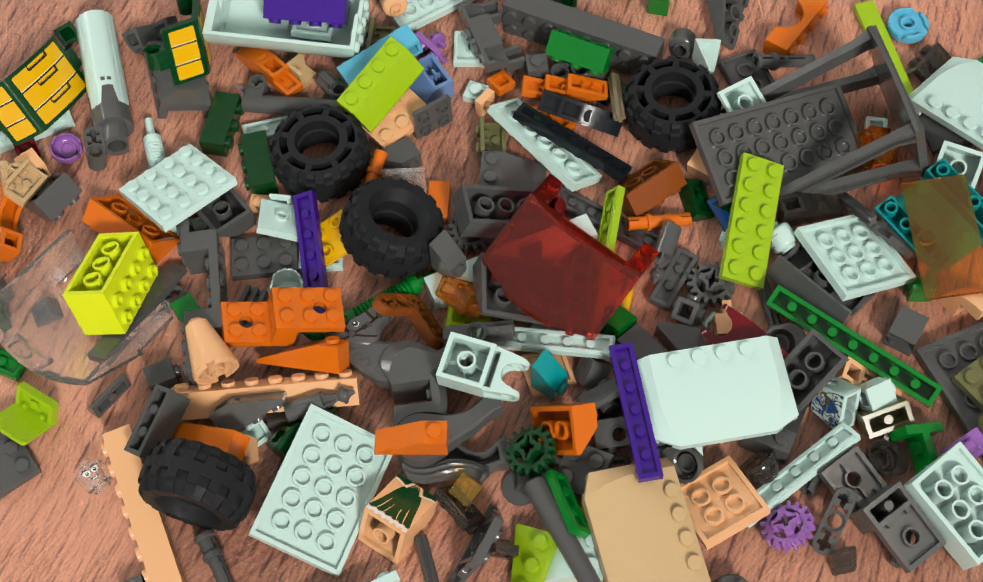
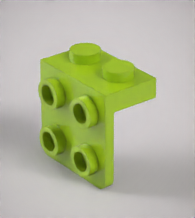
(29, 415)

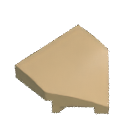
(21, 181)

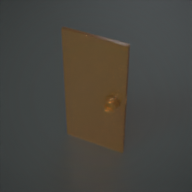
(945, 236)

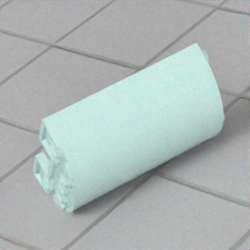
(243, 25)

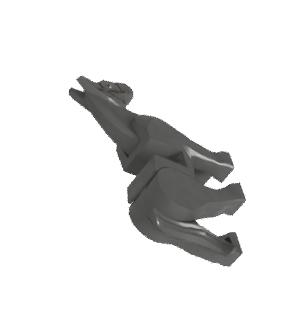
(410, 376)

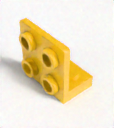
(331, 239)

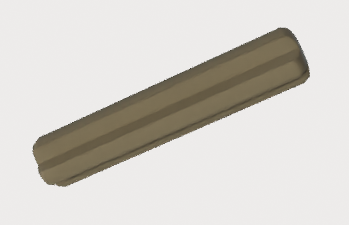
(616, 97)

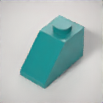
(549, 376)

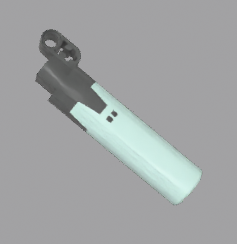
(105, 88)

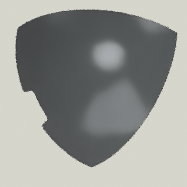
(139, 36)

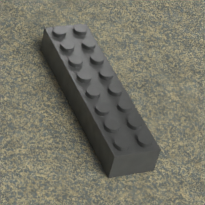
(537, 18)

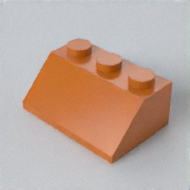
(568, 423)

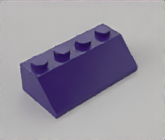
(312, 11)

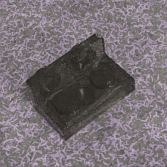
(928, 62)
(465, 517)

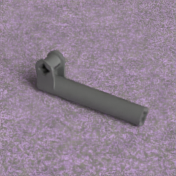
(259, 99)
(568, 544)

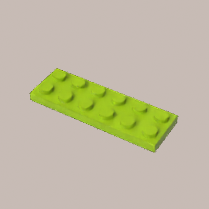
(751, 221)

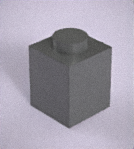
(163, 374)

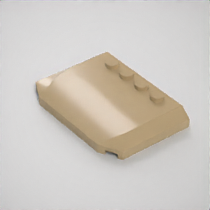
(642, 527)

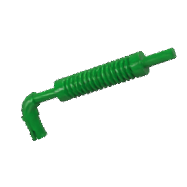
(411, 285)

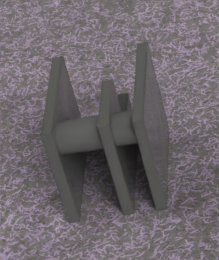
(905, 330)

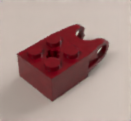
(741, 329)

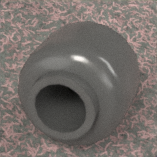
(681, 43)

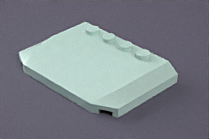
(954, 98)
(718, 392)

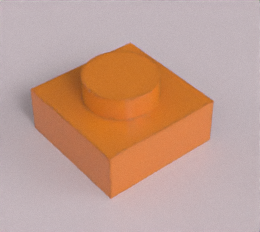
(501, 83)

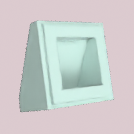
(287, 199)
(258, 431)

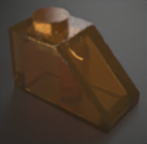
(458, 295)

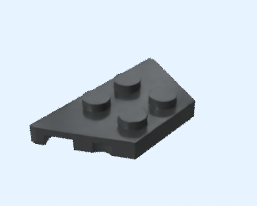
(479, 545)

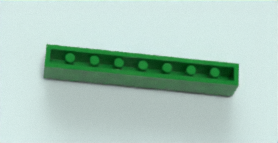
(855, 346)

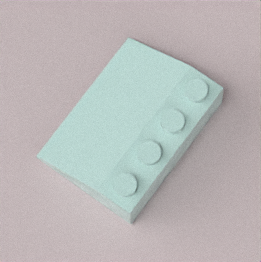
(952, 500)

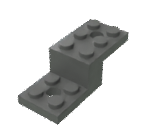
(883, 509)

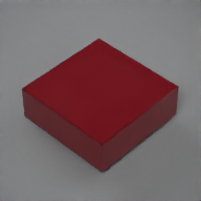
(26, 146)

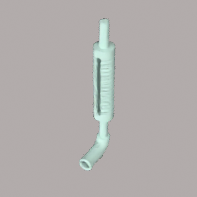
(155, 154)

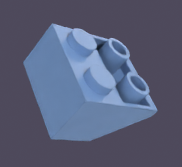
(433, 81)

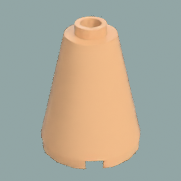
(208, 352)

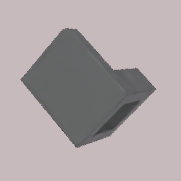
(591, 371)

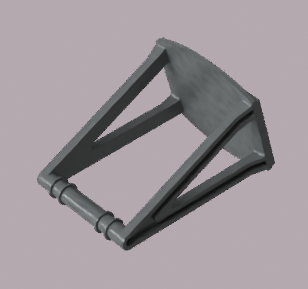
(908, 132)

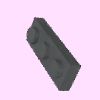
(673, 279)

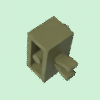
(885, 419)

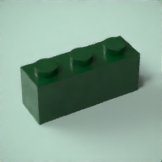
(221, 124)
(257, 163)

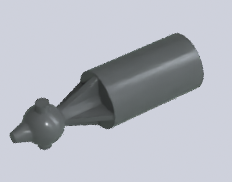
(666, 246)
(296, 409)

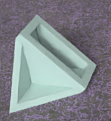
(706, 53)

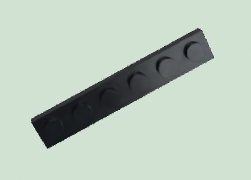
(572, 142)

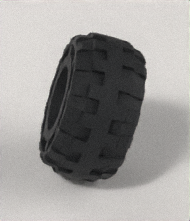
(663, 126)
(327, 175)
(398, 206)
(197, 484)

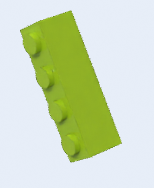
(380, 84)

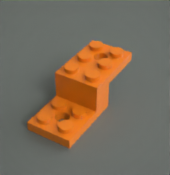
(282, 316)

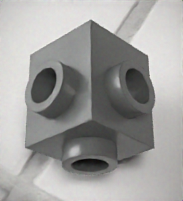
(681, 313)

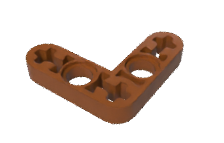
(413, 306)

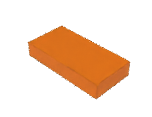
(441, 193)

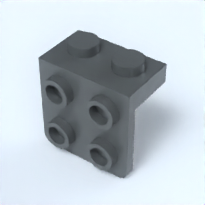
(432, 116)

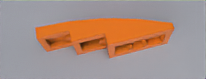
(573, 87)

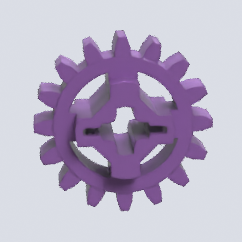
(788, 526)

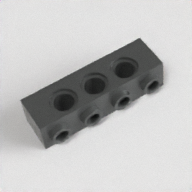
(606, 435)

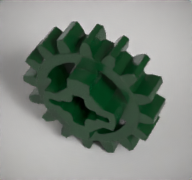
(530, 451)

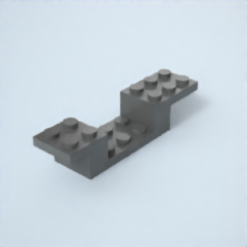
(202, 254)

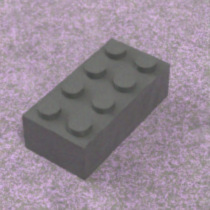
(486, 209)

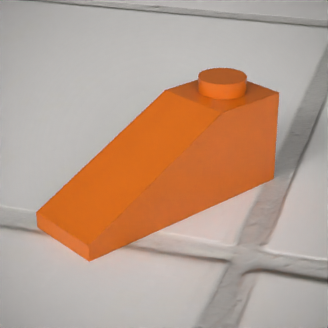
(413, 438)

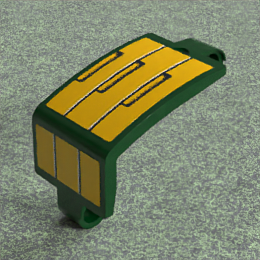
(185, 47)
(40, 91)

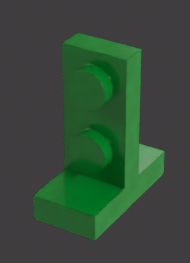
(919, 442)

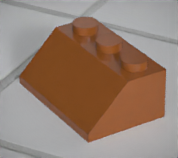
(650, 186)

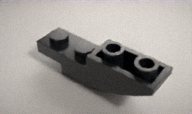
(579, 113)

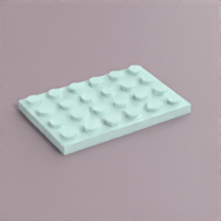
(321, 491)

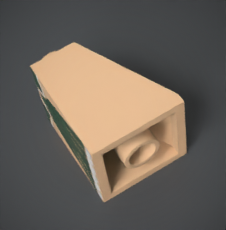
(396, 518)

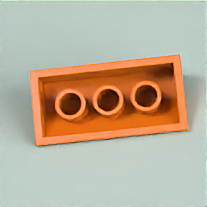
(118, 215)

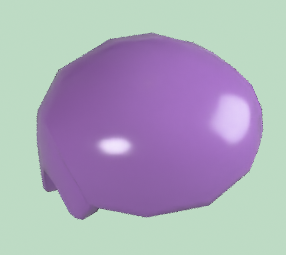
(66, 148)

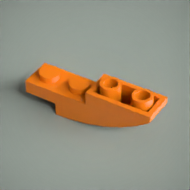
(274, 69)

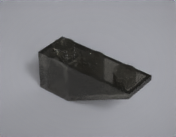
(807, 208)

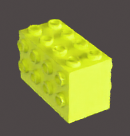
(111, 283)

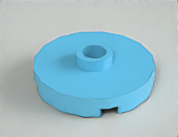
(907, 25)

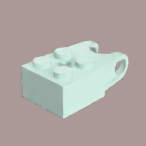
(486, 370)

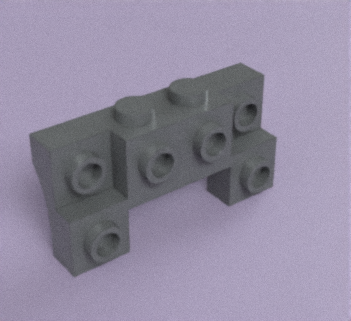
(485, 39)

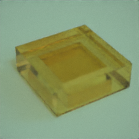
(465, 489)

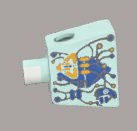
(837, 402)

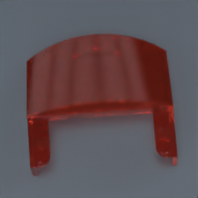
(559, 269)

